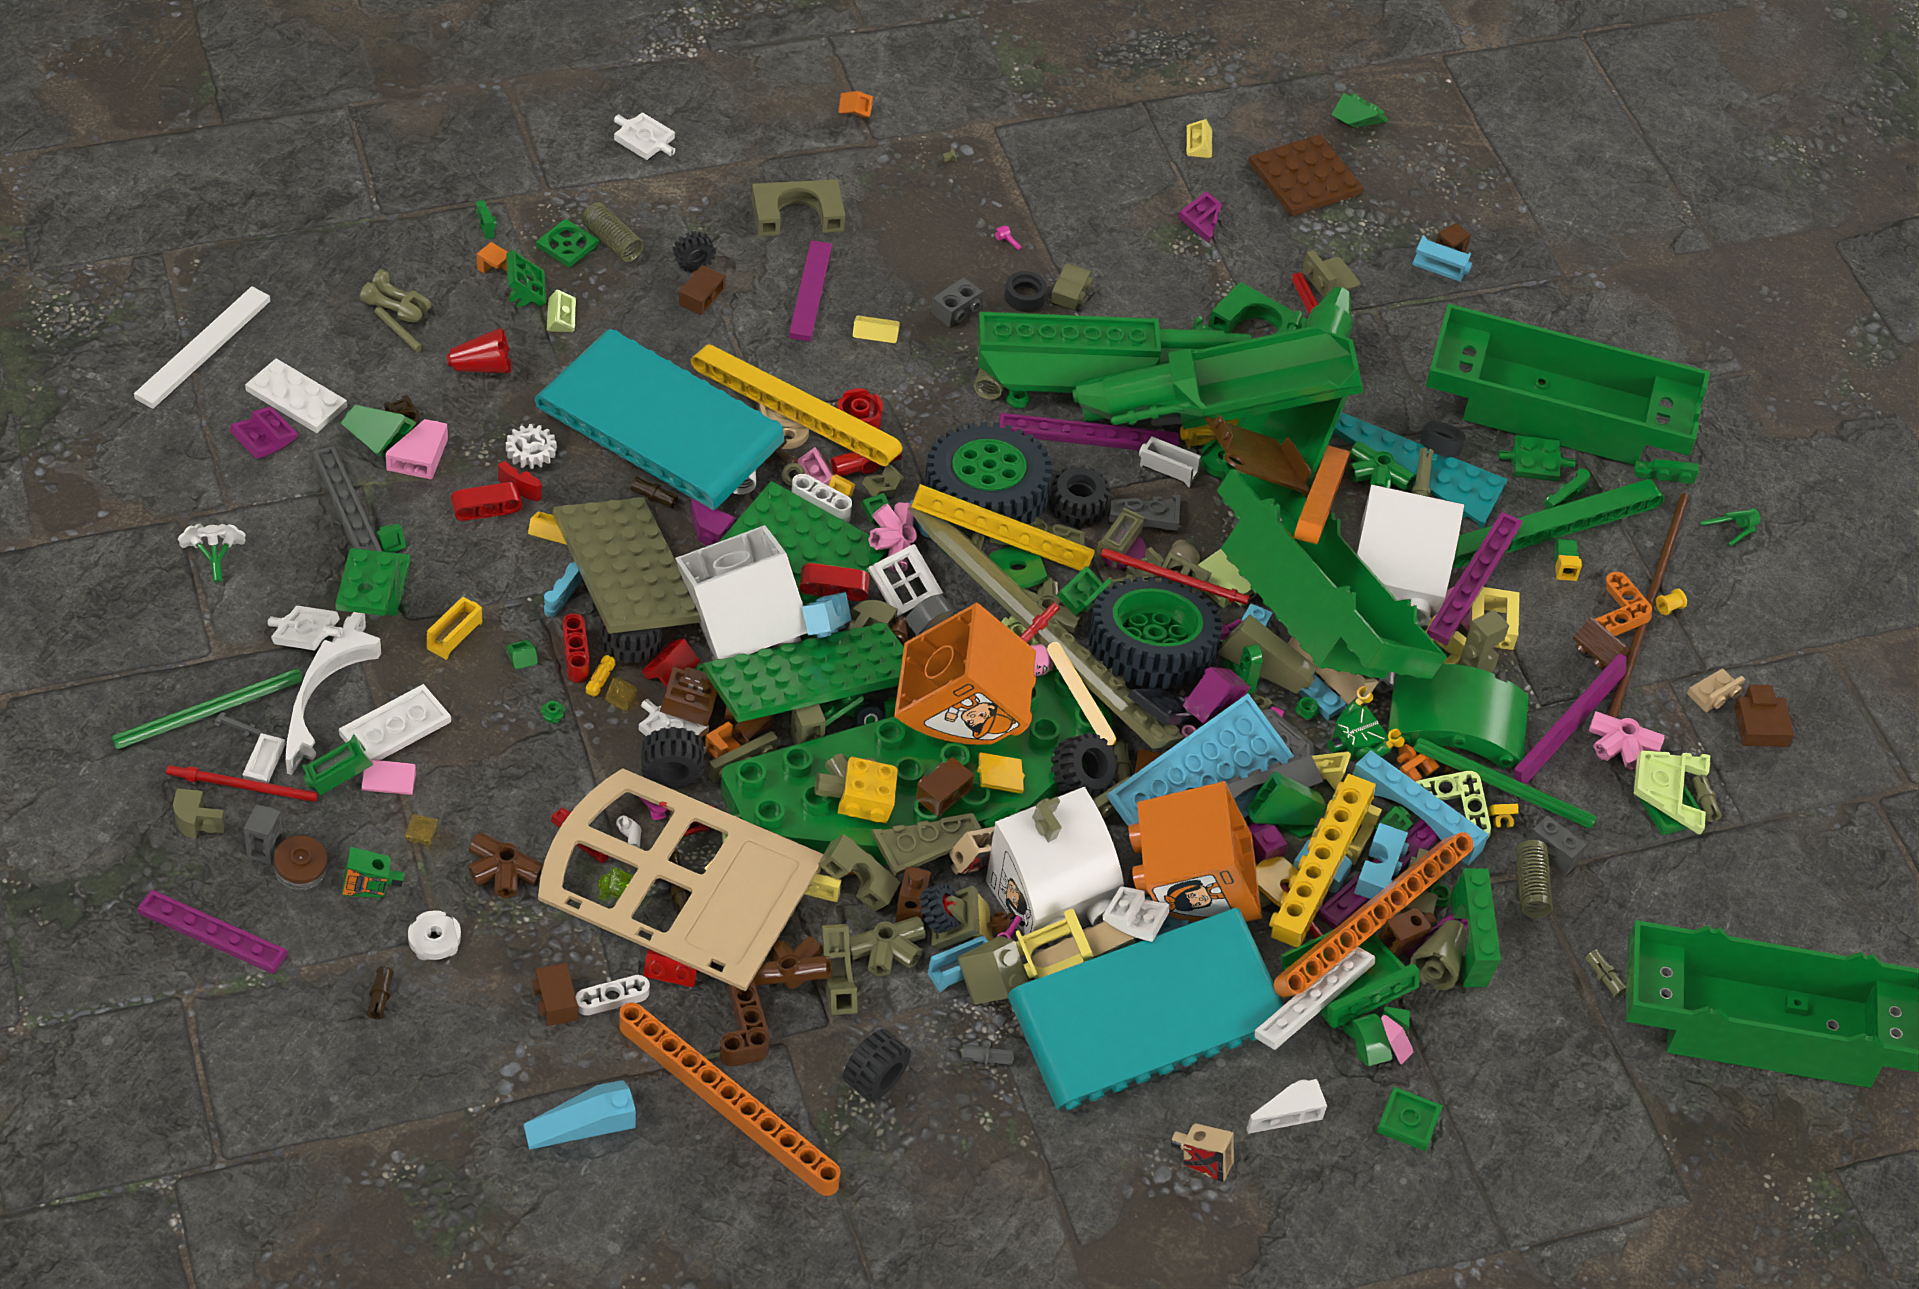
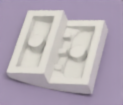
(1135, 914)

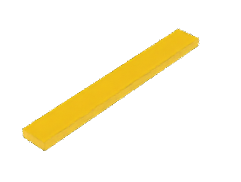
(1002, 528)

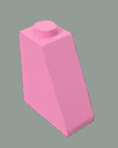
(419, 450)

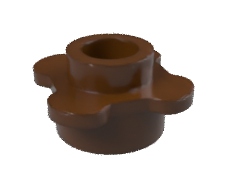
(1000, 921)

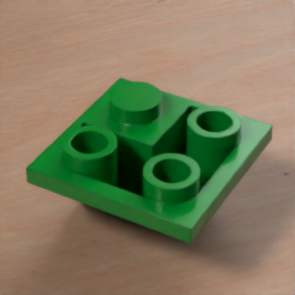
(1356, 112)

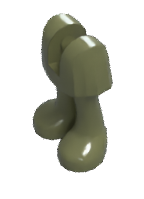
(411, 303)

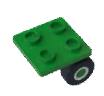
(855, 707)

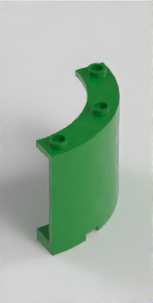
(1462, 711)

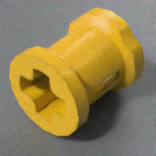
(1670, 602)

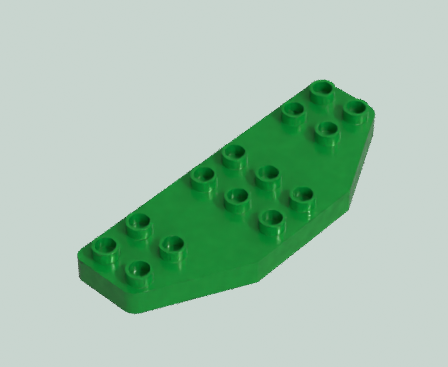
(779, 786)

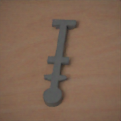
(248, 729)

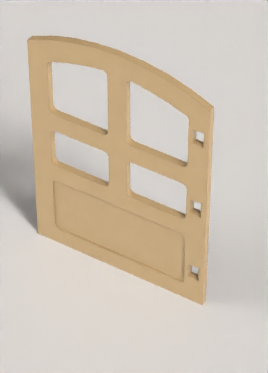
(733, 906)

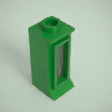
(337, 766)

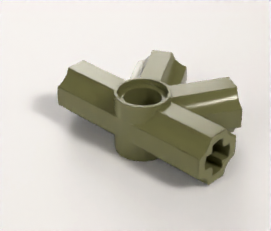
(1046, 596)
(833, 783)
(884, 950)

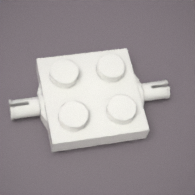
(644, 135)
(305, 627)
(661, 720)

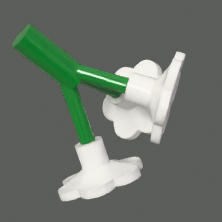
(231, 536)

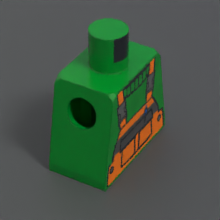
(369, 874)

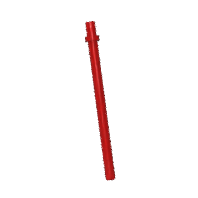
(1231, 595)

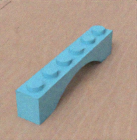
(1400, 788)

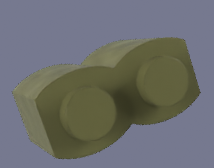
(1071, 286)

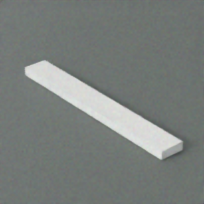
(201, 347)

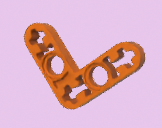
(1637, 608)

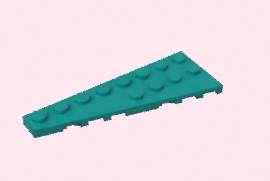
(1449, 477)

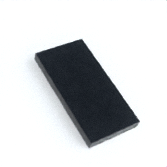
(1164, 705)

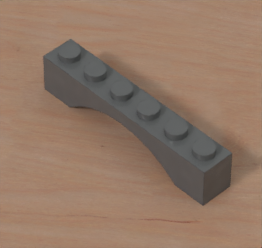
(1298, 769)

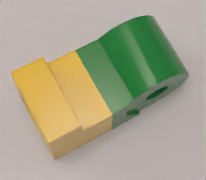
(1566, 557)

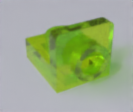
(613, 883)

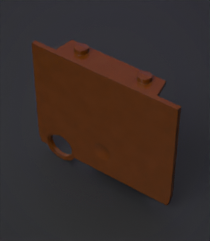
(1262, 455)

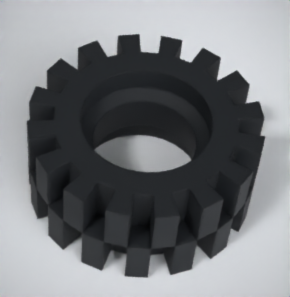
(691, 243)

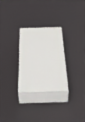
(264, 758)

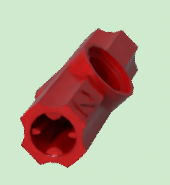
(854, 462)

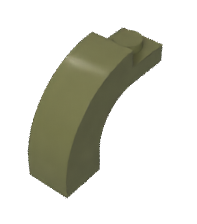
(840, 988)

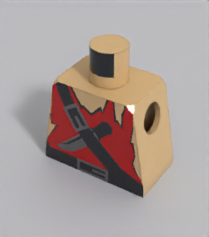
(969, 851)
(1207, 1150)

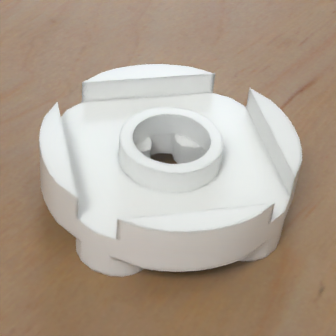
(438, 948)

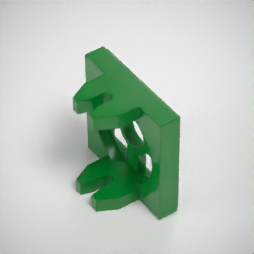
(518, 268)

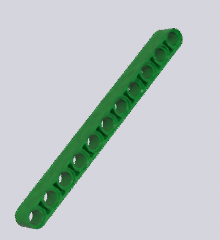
(1568, 518)

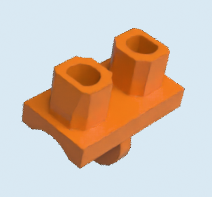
(1412, 761)

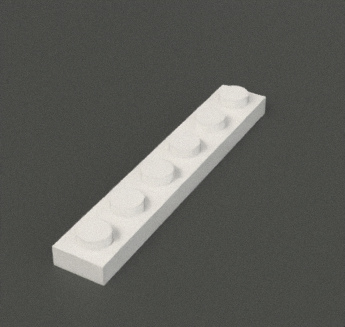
(1313, 999)

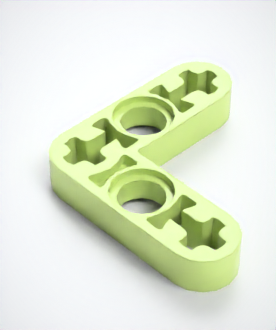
(1460, 790)

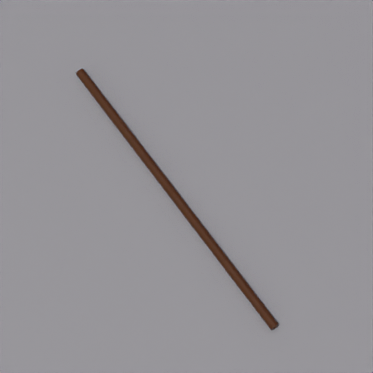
(1651, 598)

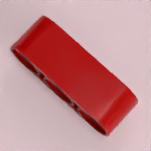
(486, 501)
(830, 580)
(575, 648)

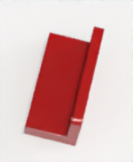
(674, 654)

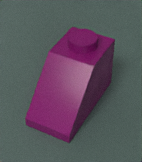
(709, 524)
(1267, 842)

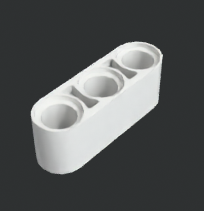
(822, 496)

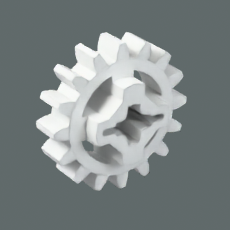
(531, 446)

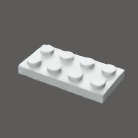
(296, 395)
(397, 723)

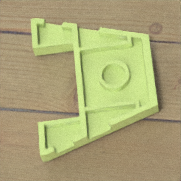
(1661, 783)

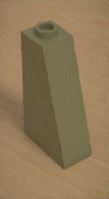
(1280, 661)

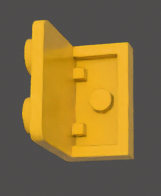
(868, 790)

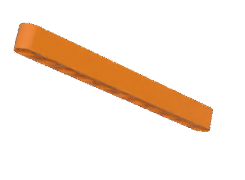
(1321, 495)
(1365, 916)
(732, 1109)

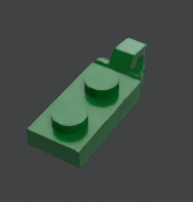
(1667, 470)

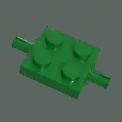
(1536, 458)

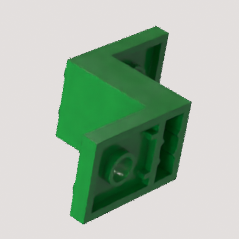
(373, 582)

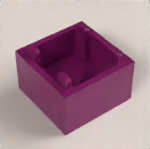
(1215, 693)

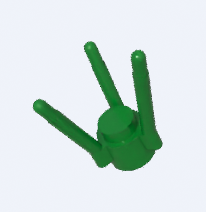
(1745, 519)

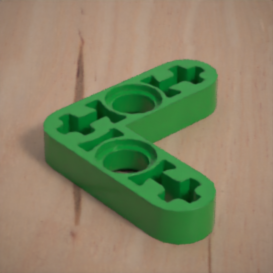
(1249, 665)

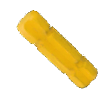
(600, 675)

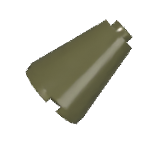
(1441, 956)

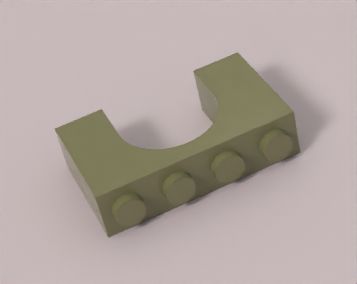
(820, 195)

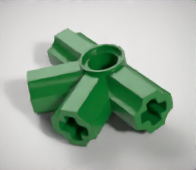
(1378, 467)

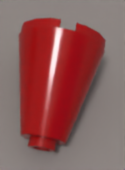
(482, 354)

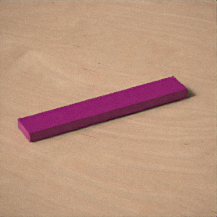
(810, 291)
(212, 931)

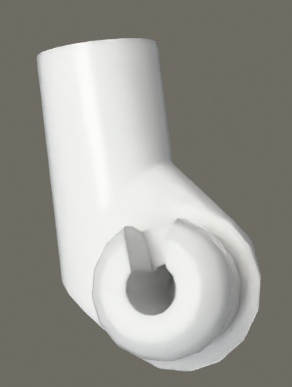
(630, 830)

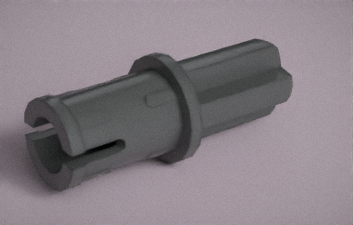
(985, 1054)

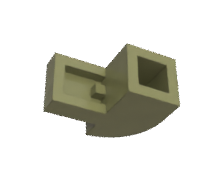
(872, 612)
(192, 815)

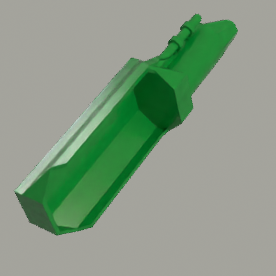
(1067, 350)
(1229, 380)
(1310, 424)

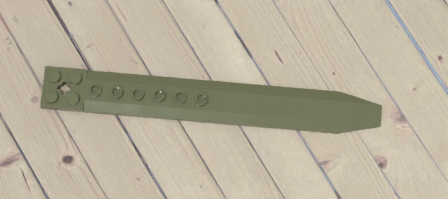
(1025, 609)

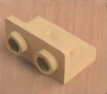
(1716, 690)

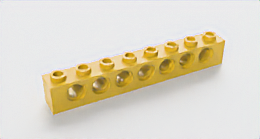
(1294, 929)

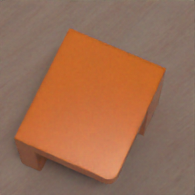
(855, 103)
(491, 256)
(721, 741)

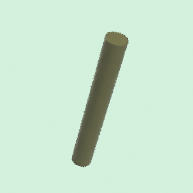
(398, 329)

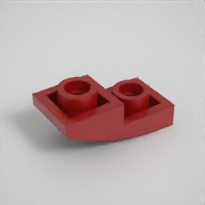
(528, 486)

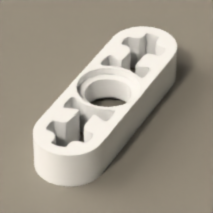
(618, 986)

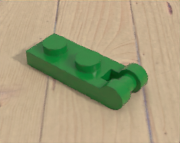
(1570, 491)

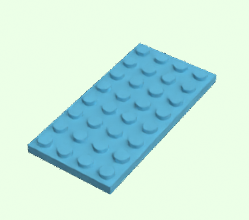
(1218, 751)

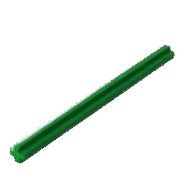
(207, 708)
(1505, 783)

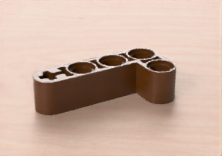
(747, 1033)

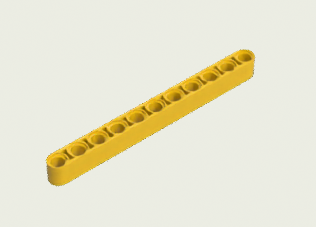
(796, 405)

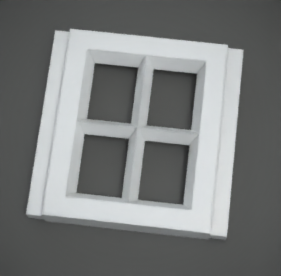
(922, 572)

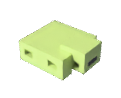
(1226, 576)

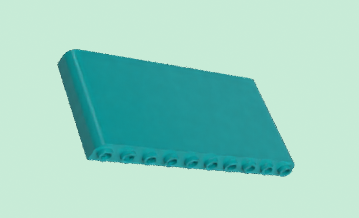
(661, 418)
(1146, 1008)

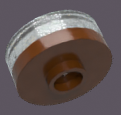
(300, 862)

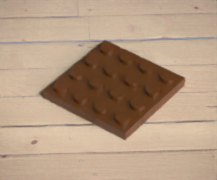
(1305, 175)

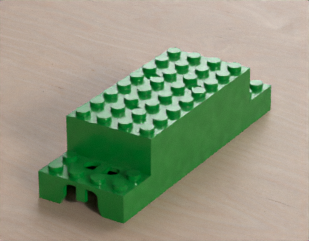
(1592, 393)

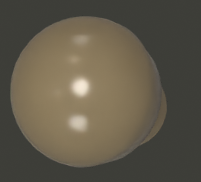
(1187, 552)

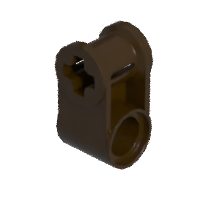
(405, 407)

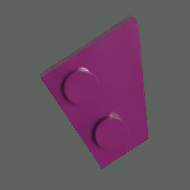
(1202, 215)

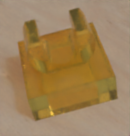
(621, 693)
(421, 829)

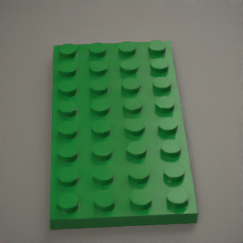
(807, 672)

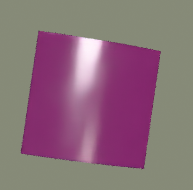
(263, 432)

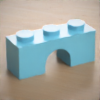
(827, 615)
(1386, 847)

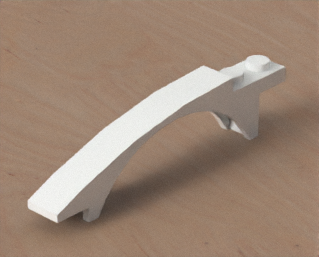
(348, 649)

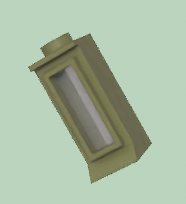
(1121, 534)

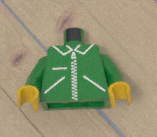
(1360, 732)

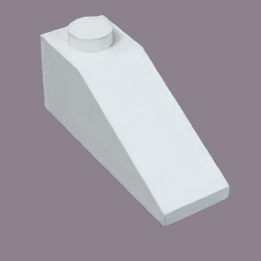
(1293, 1106)

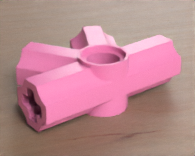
(895, 531)
(1616, 741)

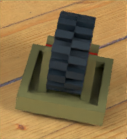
(950, 914)

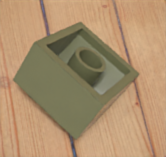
(992, 970)

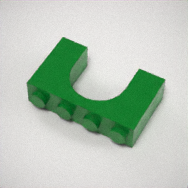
(1246, 304)
(1474, 902)

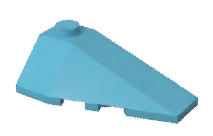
(590, 1114)

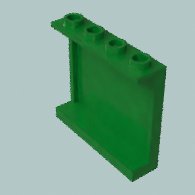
(1374, 988)

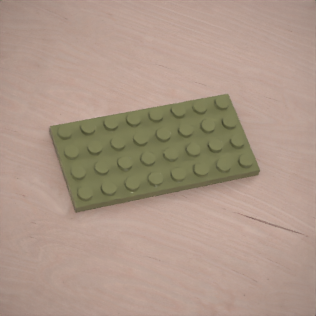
(626, 565)

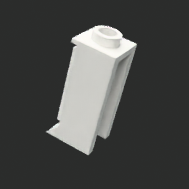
(1170, 460)

